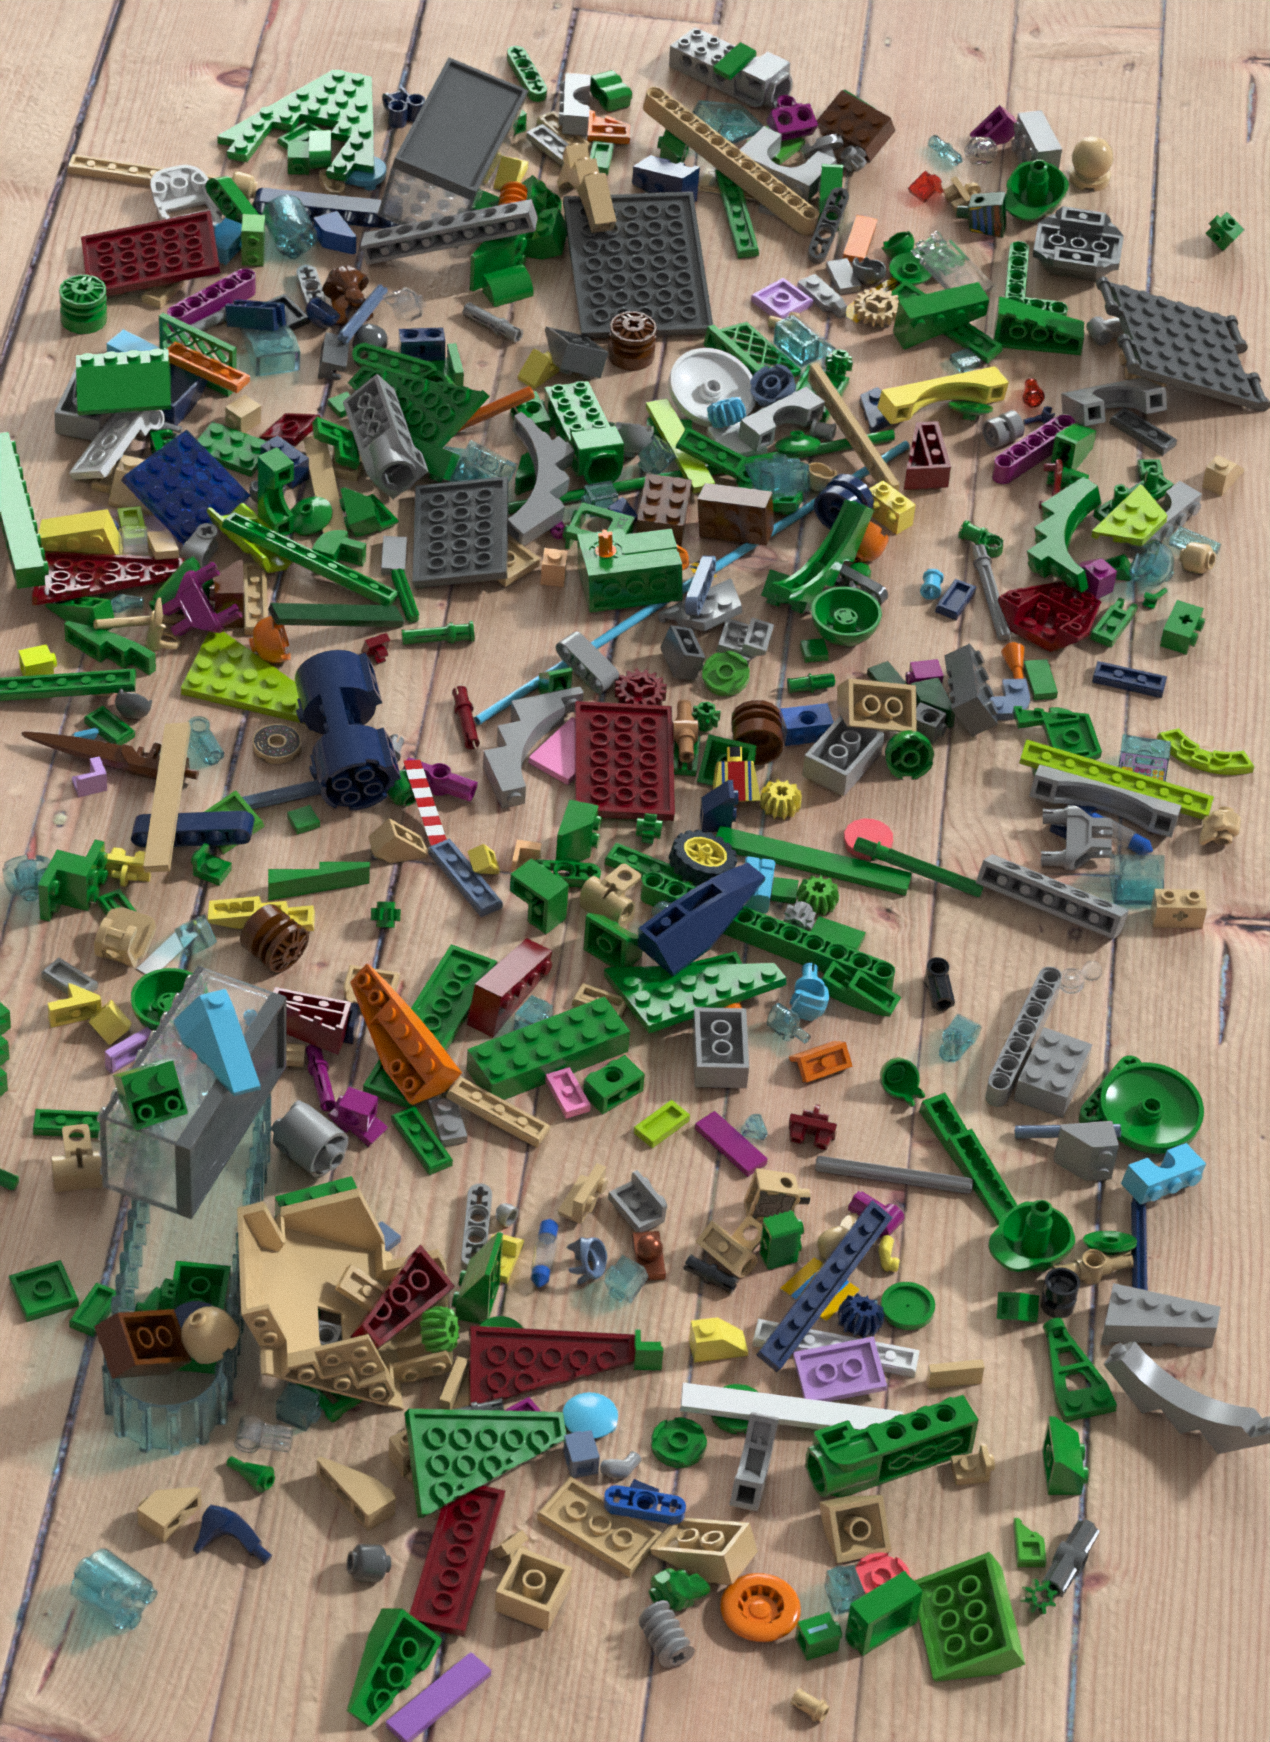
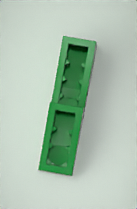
(329, 876)

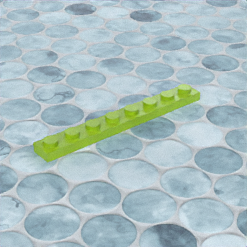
(1193, 802)

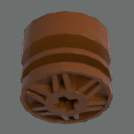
(632, 341)
(759, 725)
(274, 938)

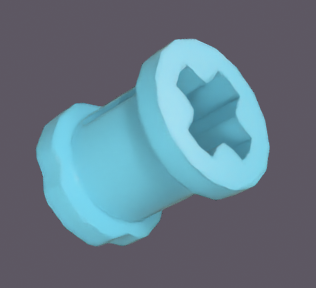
(931, 587)

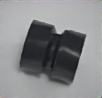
(1060, 1292)

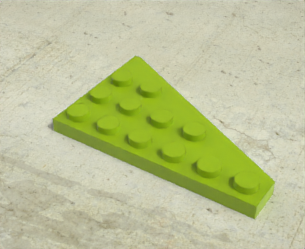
(239, 678)

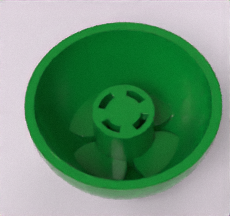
(846, 615)
(155, 993)

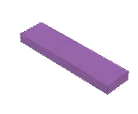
(438, 1698)

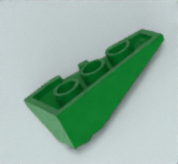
(392, 1657)

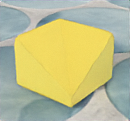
(483, 860)

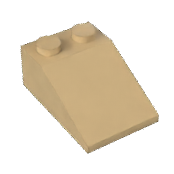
(708, 1548)

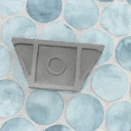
(719, 606)

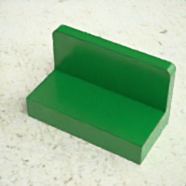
(451, 365)

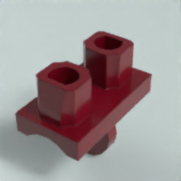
(812, 1123)

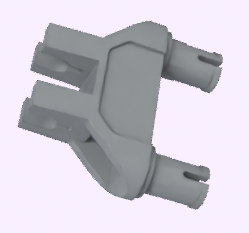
(1082, 838)

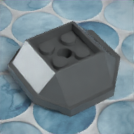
(1078, 244)

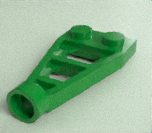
(1081, 1402)

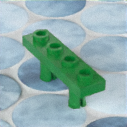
(1154, 483)

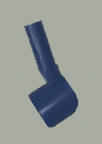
(1045, 416)

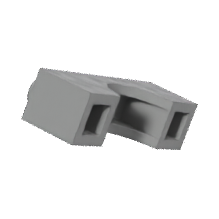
(572, 111)
(797, 408)
(1179, 504)

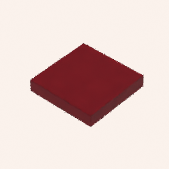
(291, 428)

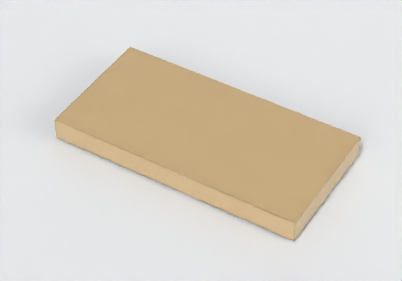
(581, 1517)

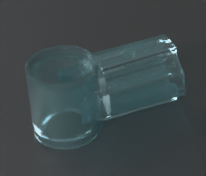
(204, 741)

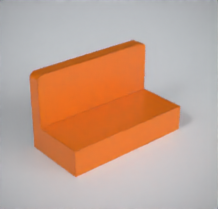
(822, 1060)

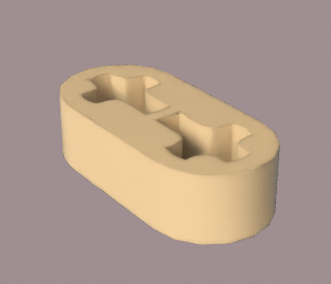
(331, 186)

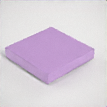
(781, 299)

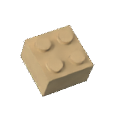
(533, 1589)

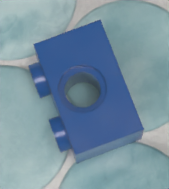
(805, 723)

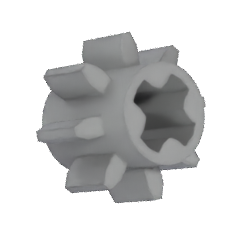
(853, 158)
(800, 915)

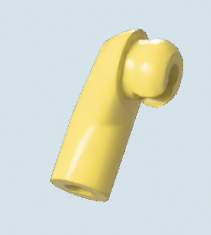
(885, 1251)

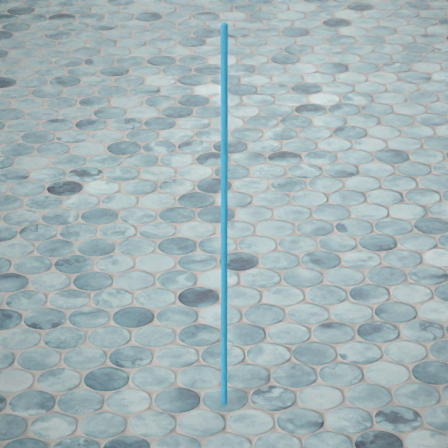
(650, 609)

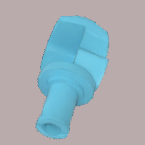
(810, 994)

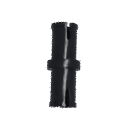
(711, 1274)

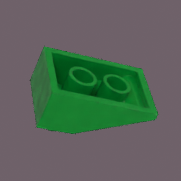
(495, 256)
(480, 1283)

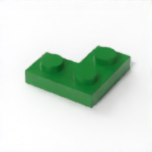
(341, 438)

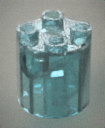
(289, 226)
(112, 1589)

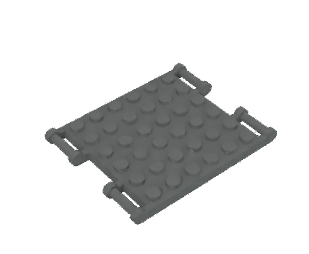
(1182, 345)

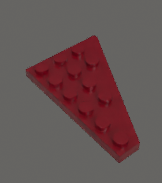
(89, 574)

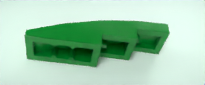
(105, 644)

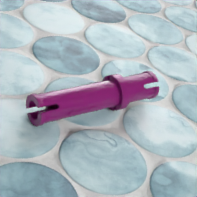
(319, 1070)

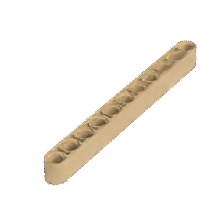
(730, 161)

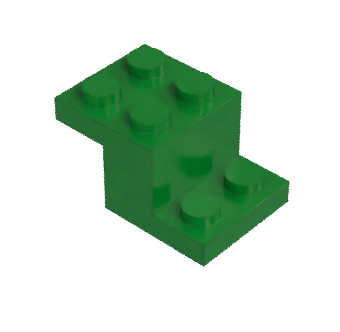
(72, 880)

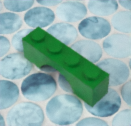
(273, 472)

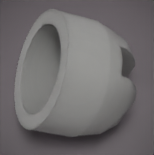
(506, 1214)

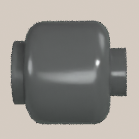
(368, 1563)

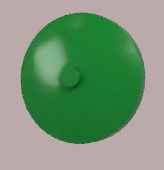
(1153, 1106)

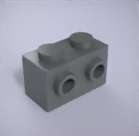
(682, 652)

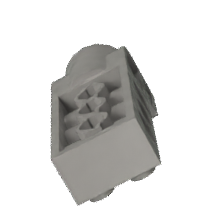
(756, 84)
(384, 437)

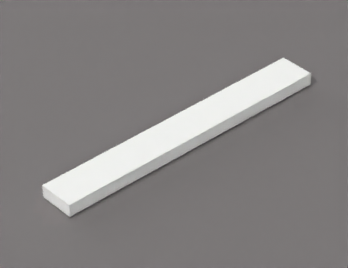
(789, 1410)

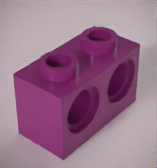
(793, 126)

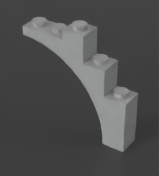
(549, 458)

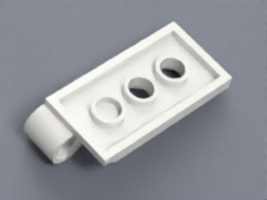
(113, 441)

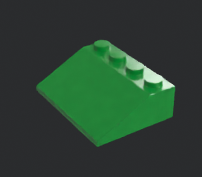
(123, 382)

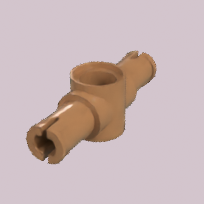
(685, 731)

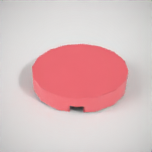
(870, 830)
(878, 1569)

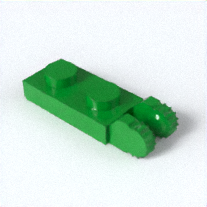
(1113, 623)

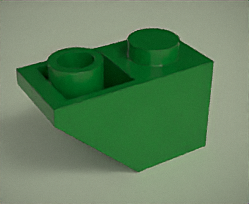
(360, 511)

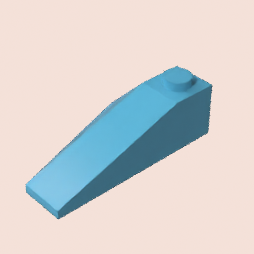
(216, 1037)

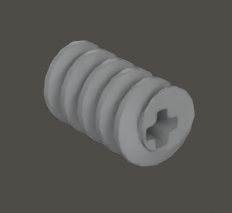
(665, 1635)

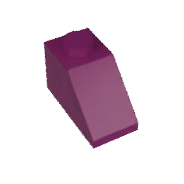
(997, 126)
(1099, 577)

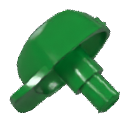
(1035, 190)
(1032, 1238)

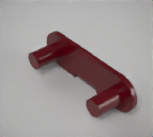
(1057, 469)

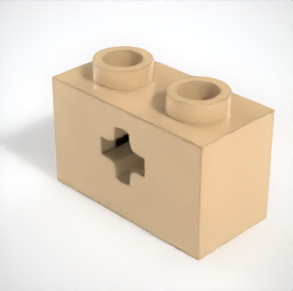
(1178, 908)

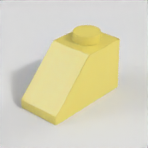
(715, 1340)

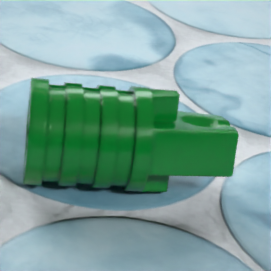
(1068, 477)

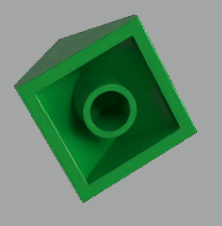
(716, 752)

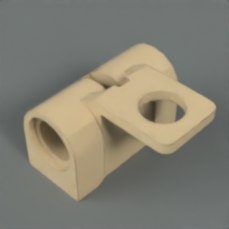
(609, 897)
(79, 1165)
(733, 1250)

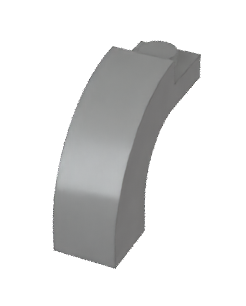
(755, 1462)

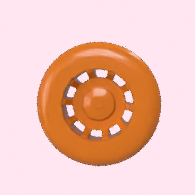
(759, 1616)

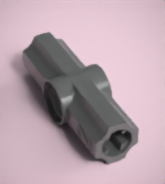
(1071, 1557)

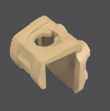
(124, 936)

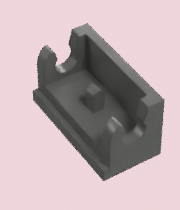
(332, 357)

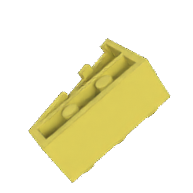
(81, 533)

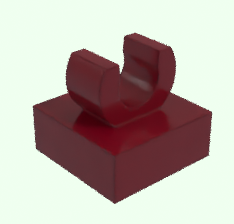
(377, 647)

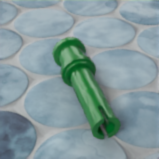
(449, 633)

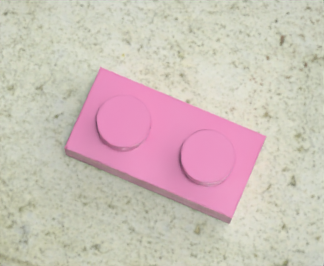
(567, 1092)

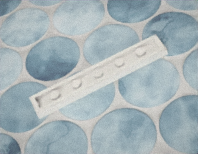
(893, 1358)

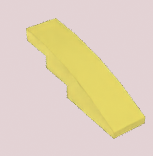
(237, 911)

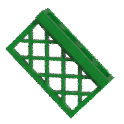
(197, 336)
(719, 339)

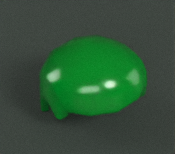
(899, 243)

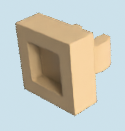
(510, 1546)

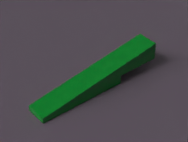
(967, 1154)

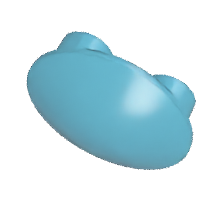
(590, 1412)

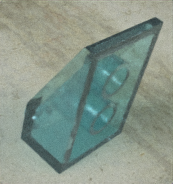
(728, 119)
(272, 350)

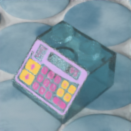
(1144, 756)

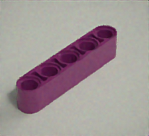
(214, 297)
(1029, 450)

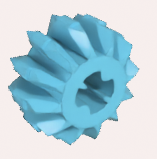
(726, 412)

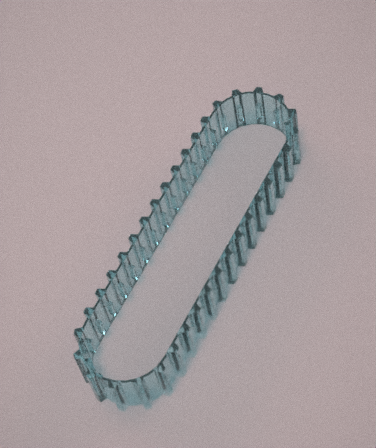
(193, 1420)

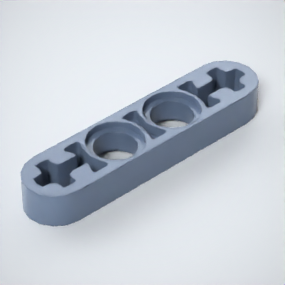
(700, 585)

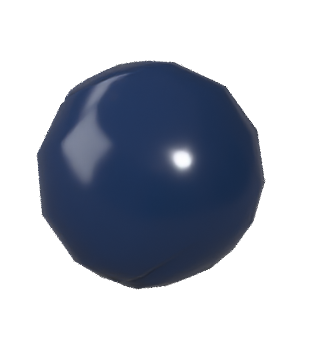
(321, 313)

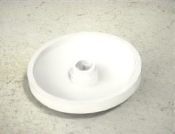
(705, 378)

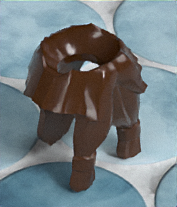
(345, 288)

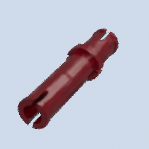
(464, 710)

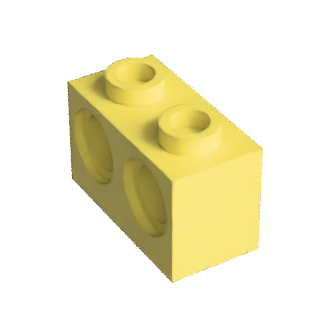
(892, 508)

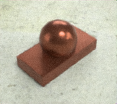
(649, 1253)

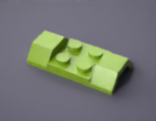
(264, 558)

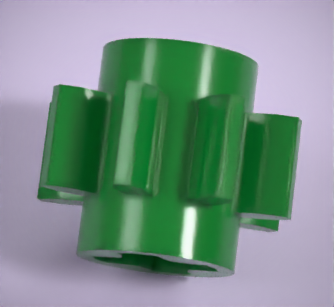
(839, 362)
(706, 716)
(649, 828)
(385, 914)
(1031, 1599)

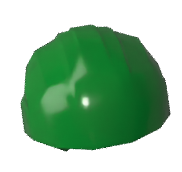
(901, 1080)

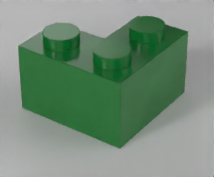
(543, 893)

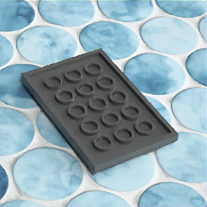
(461, 532)

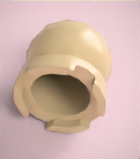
(1091, 164)

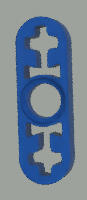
(655, 1498)

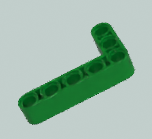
(1016, 280)

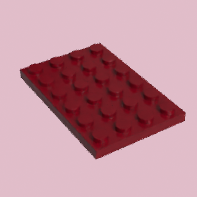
(152, 253)
(625, 759)

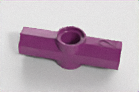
(445, 782)

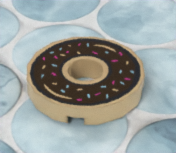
(277, 733)

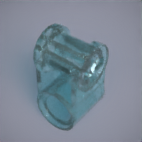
(958, 1038)

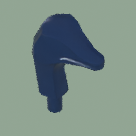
(222, 1521)

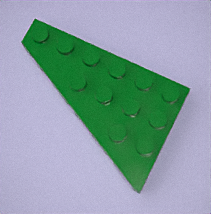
(430, 408)
(667, 1000)
(468, 1448)

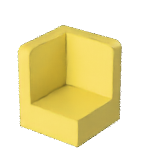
(110, 1022)

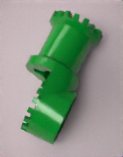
(981, 536)

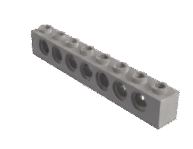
(449, 231)

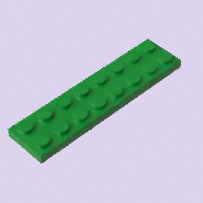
(441, 1007)

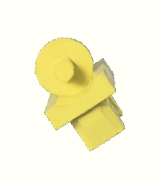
(126, 867)

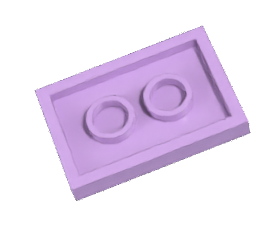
(840, 1370)

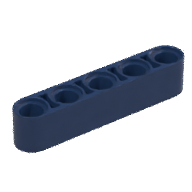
(201, 828)

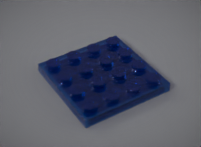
(182, 484)

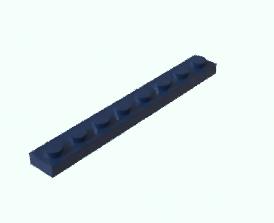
(824, 1286)

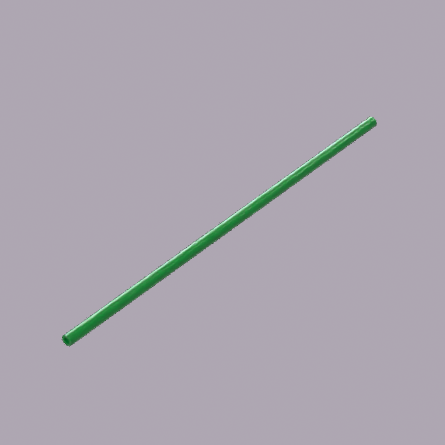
(638, 483)

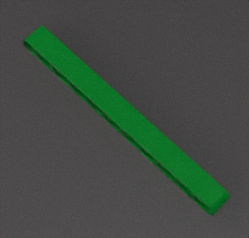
(776, 935)

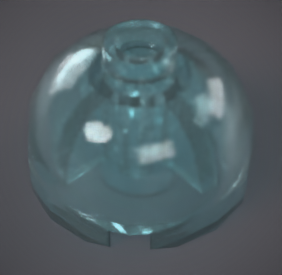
(1153, 565)
(23, 876)

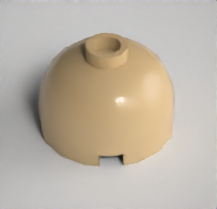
(209, 1334)

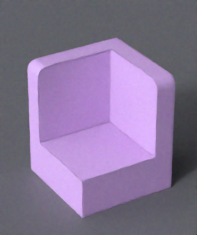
(91, 782)

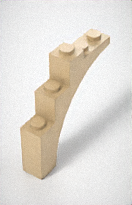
(592, 187)

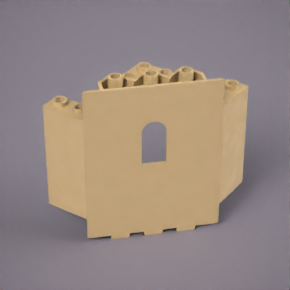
(293, 1271)

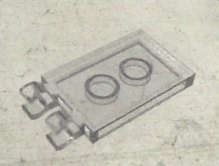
(949, 263)

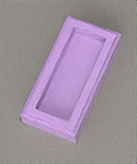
(126, 1051)

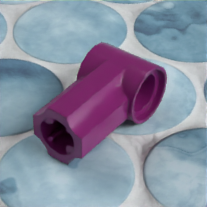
(861, 1200)

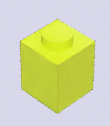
(37, 661)

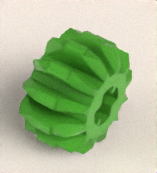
(819, 894)
(439, 1329)

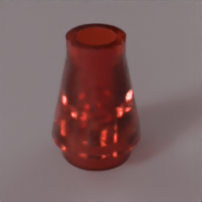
(1033, 394)

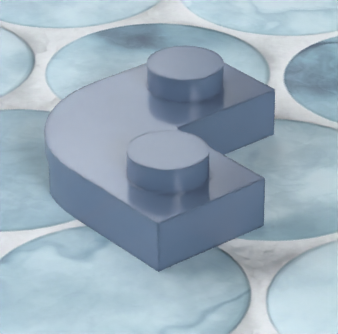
(1014, 694)

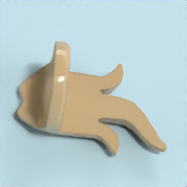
(156, 629)

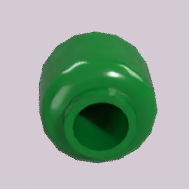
(402, 791)

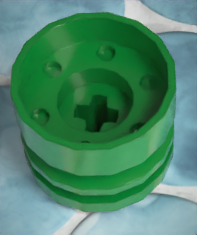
(83, 304)

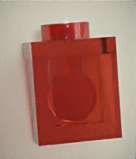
(926, 186)

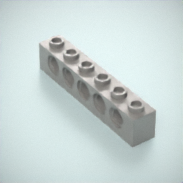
(1052, 896)

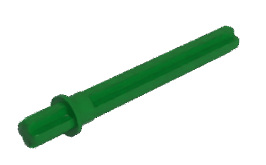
(917, 866)

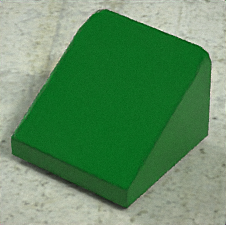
(1122, 566)

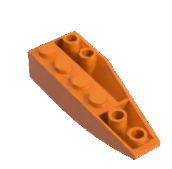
(402, 1040)

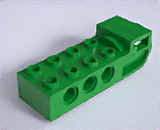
(584, 426)
(855, 1460)

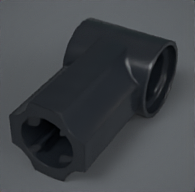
(939, 984)

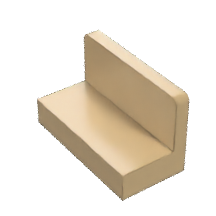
(457, 1386)

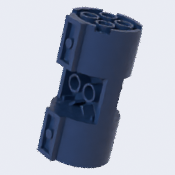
(337, 700)

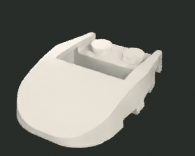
(181, 189)

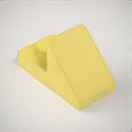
(510, 170)
(537, 369)
(76, 1008)
(510, 1252)

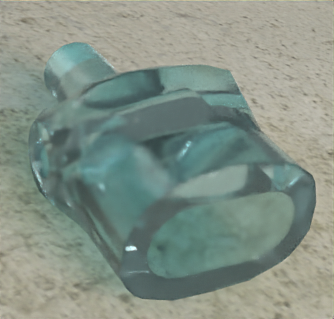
(786, 1024)

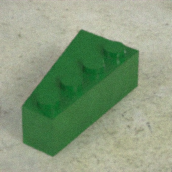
(938, 312)
(1036, 329)

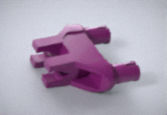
(196, 606)

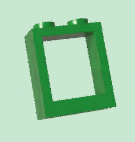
(883, 1613)

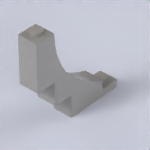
(531, 720)
(1151, 1389)

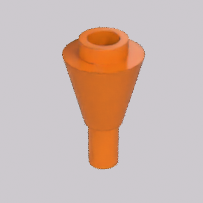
(1014, 655)

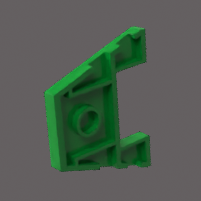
(1063, 730)

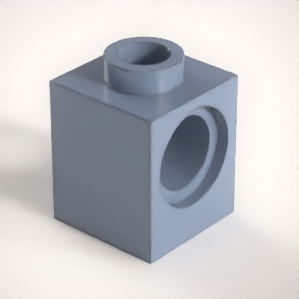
(581, 1454)

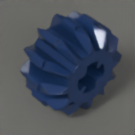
(860, 1316)

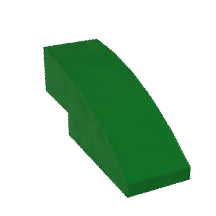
(859, 990)

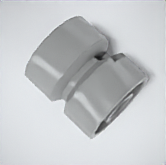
(1003, 429)

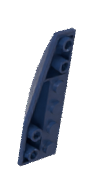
(698, 918)

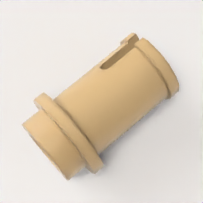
(816, 1709)

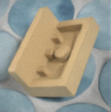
(584, 1194)

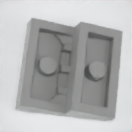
(744, 638)

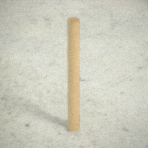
(135, 621)

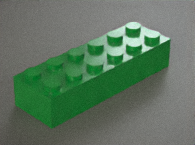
(565, 1040)

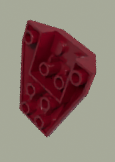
(1049, 614)

